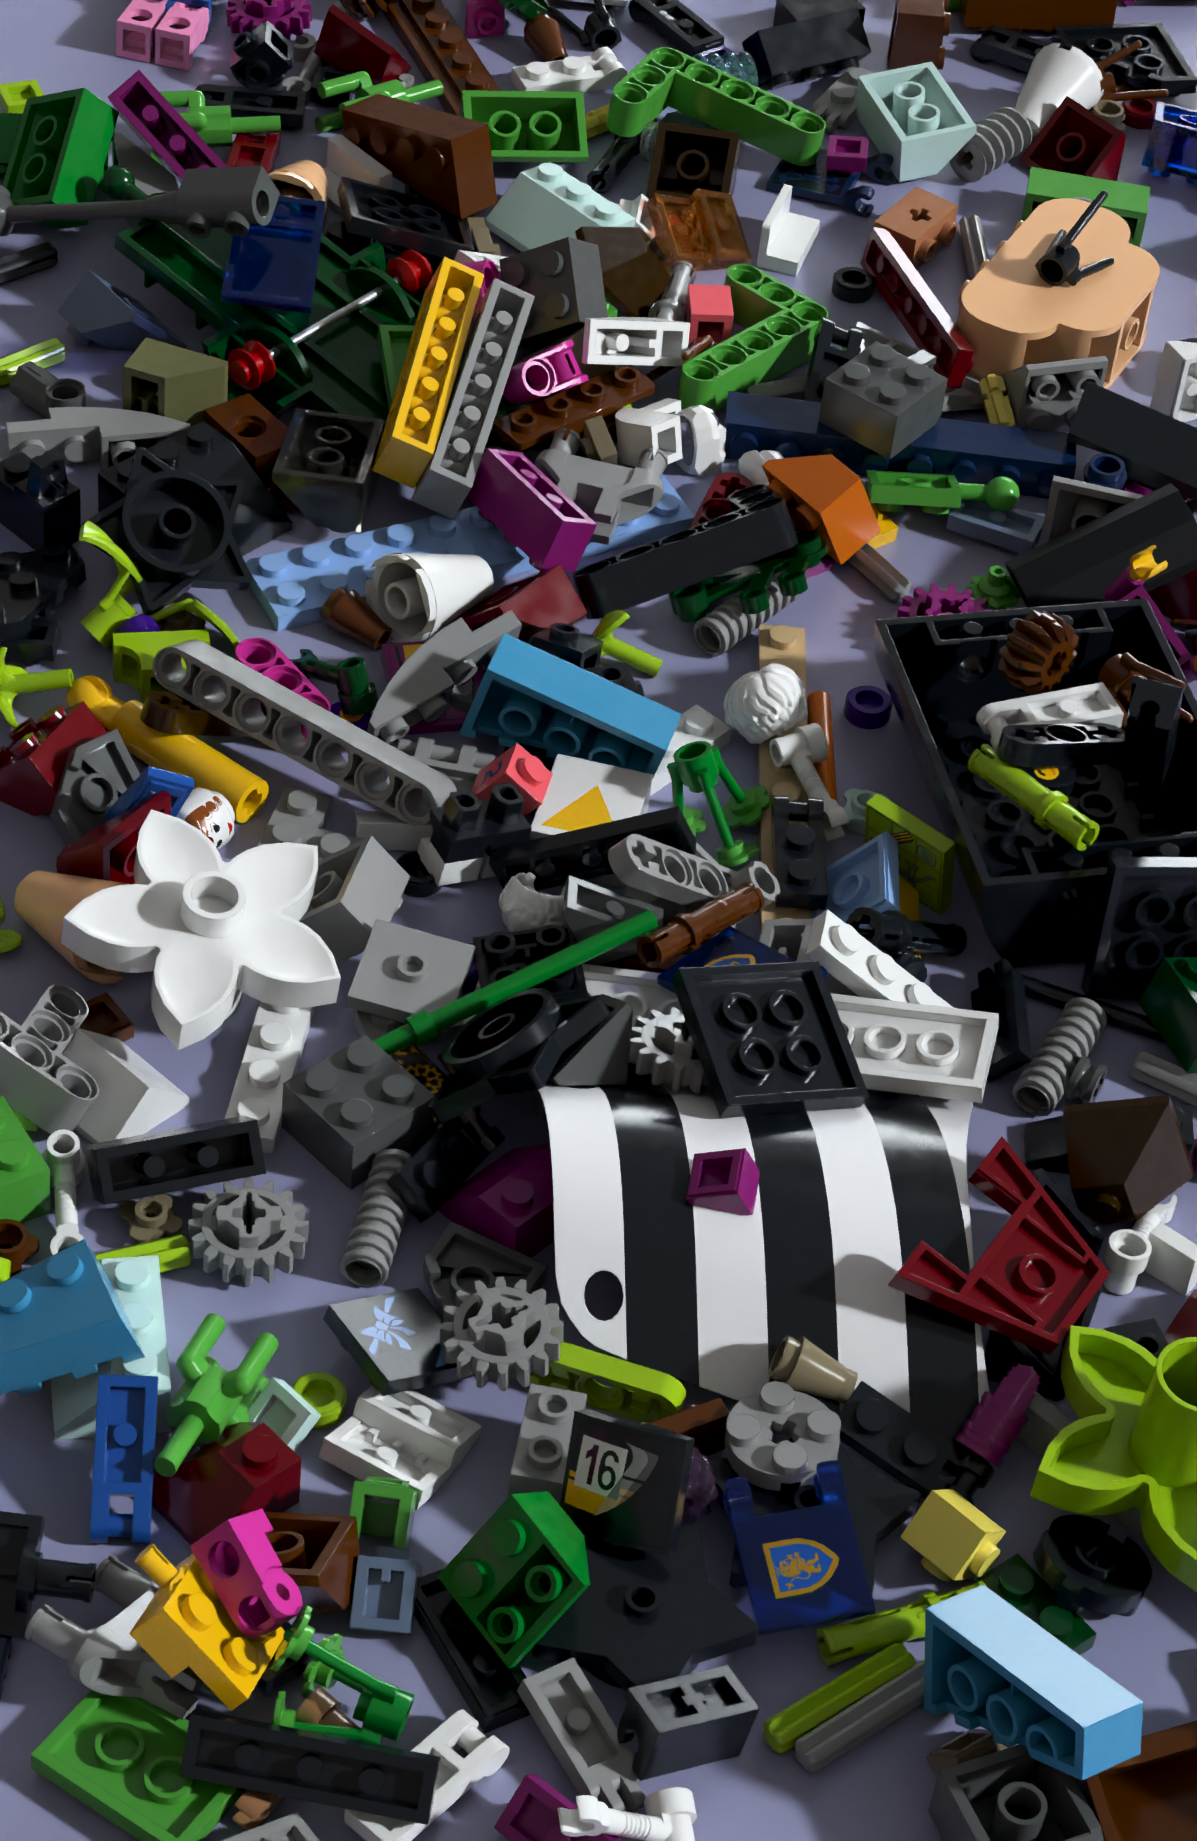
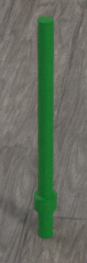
(423, 1026)

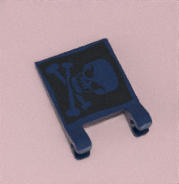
(830, 185)

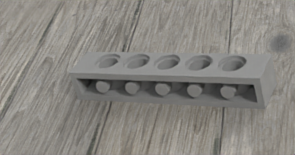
(474, 398)

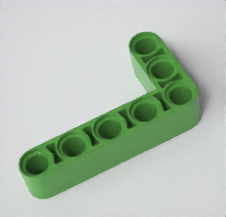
(717, 99)
(776, 340)

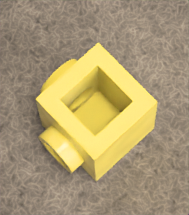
(953, 1537)

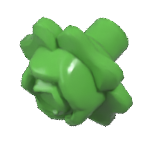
(995, 588)

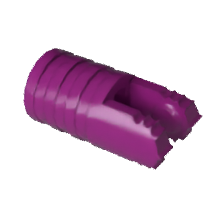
(1000, 1416)

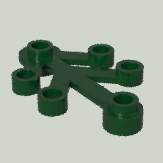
(692, 601)

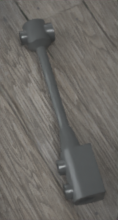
(205, 200)

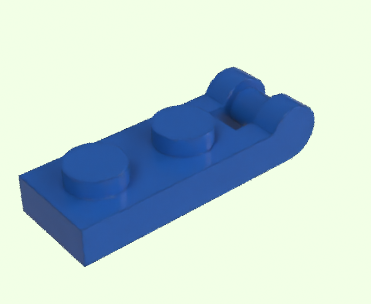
(124, 1456)

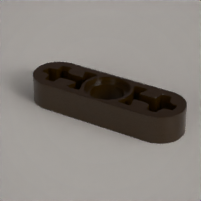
(175, 715)

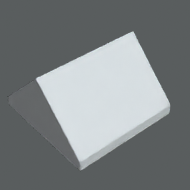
(131, 1091)

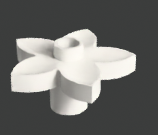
(208, 928)

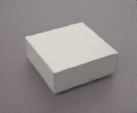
(1172, 1259)

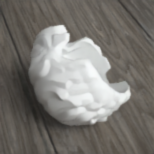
(765, 703)
(527, 909)

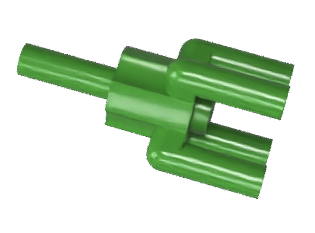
(364, 89)
(215, 122)
(211, 1395)

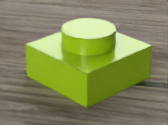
(15, 94)

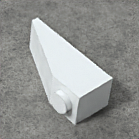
(635, 341)

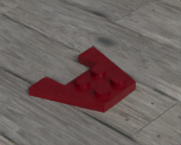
(1029, 1277)

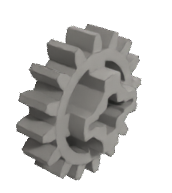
(666, 1051)
(221, 1238)
(497, 1333)

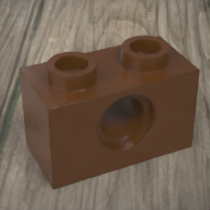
(252, 431)

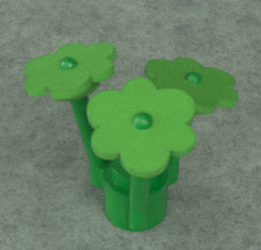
(698, 768)
(380, 1705)

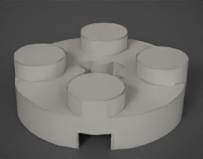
(784, 1412)

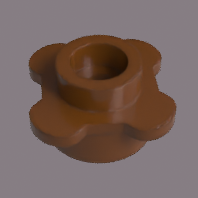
(16, 1244)

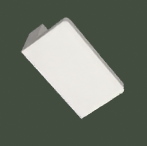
(351, 162)
(786, 237)

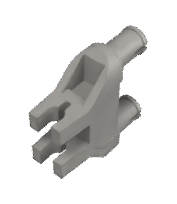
(602, 489)
(108, 1656)

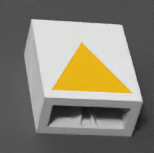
(588, 795)

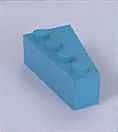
(567, 711)
(61, 1321)
(1025, 1686)

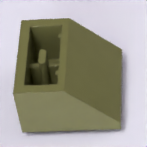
(173, 381)

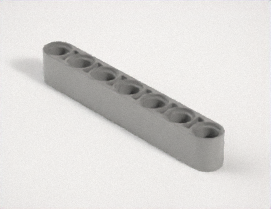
(283, 733)

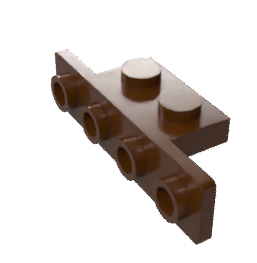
(571, 408)

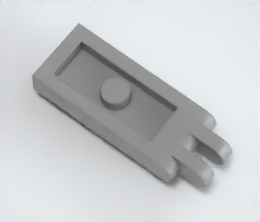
(839, 102)
(582, 1735)

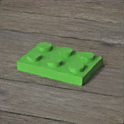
(127, 1766)

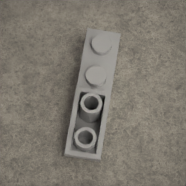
(90, 434)
(428, 676)

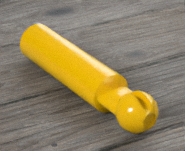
(172, 752)

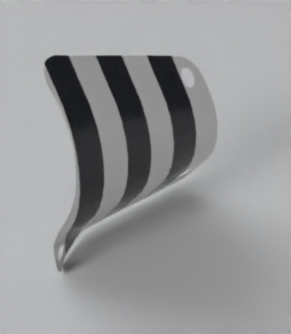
(829, 1230)

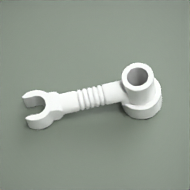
(801, 751)
(66, 1172)
(1130, 1250)
(667, 1817)

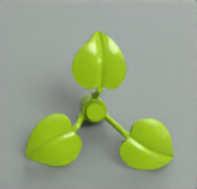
(115, 610)

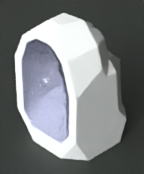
(701, 441)

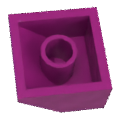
(509, 1200)

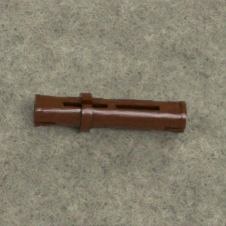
(689, 930)

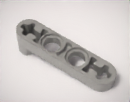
(683, 876)

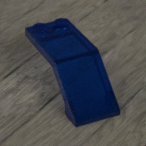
(277, 261)

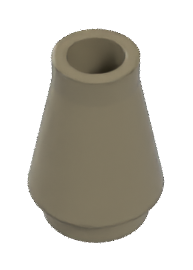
(811, 1370)

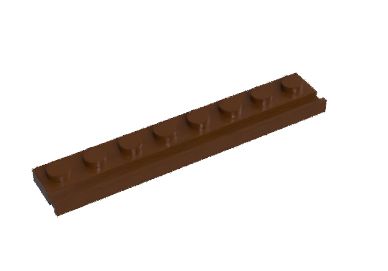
(439, 49)

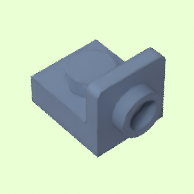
(385, 1592)

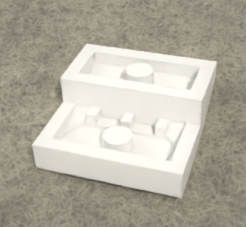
(402, 1440)

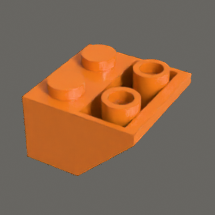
(825, 499)

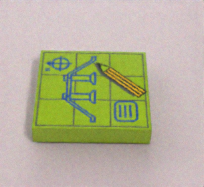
(923, 852)

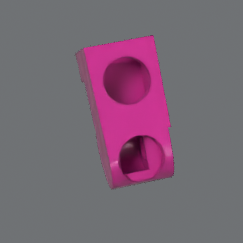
(248, 1574)

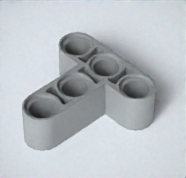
(34, 1072)

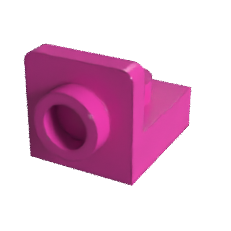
(484, 18)

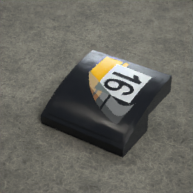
(626, 1481)

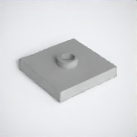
(408, 972)

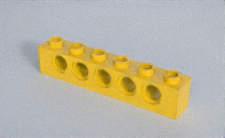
(428, 373)

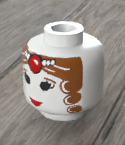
(210, 814)

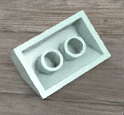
(913, 119)
(550, 206)
(140, 1294)

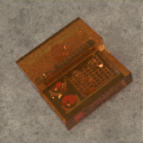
(700, 229)

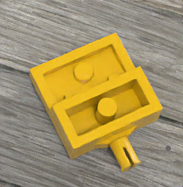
(193, 1629)

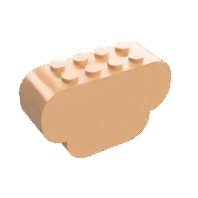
(1022, 320)

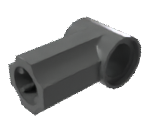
(44, 390)

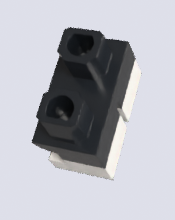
(468, 831)

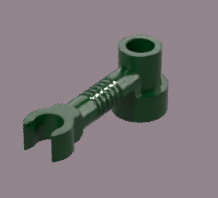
(350, 675)

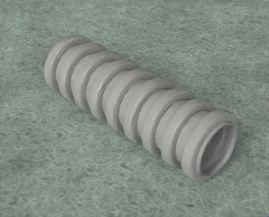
(729, 624)
(1053, 1063)
(376, 1224)

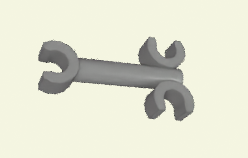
(304, 52)

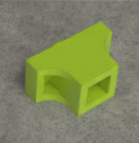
(135, 653)

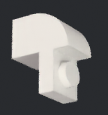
(649, 427)

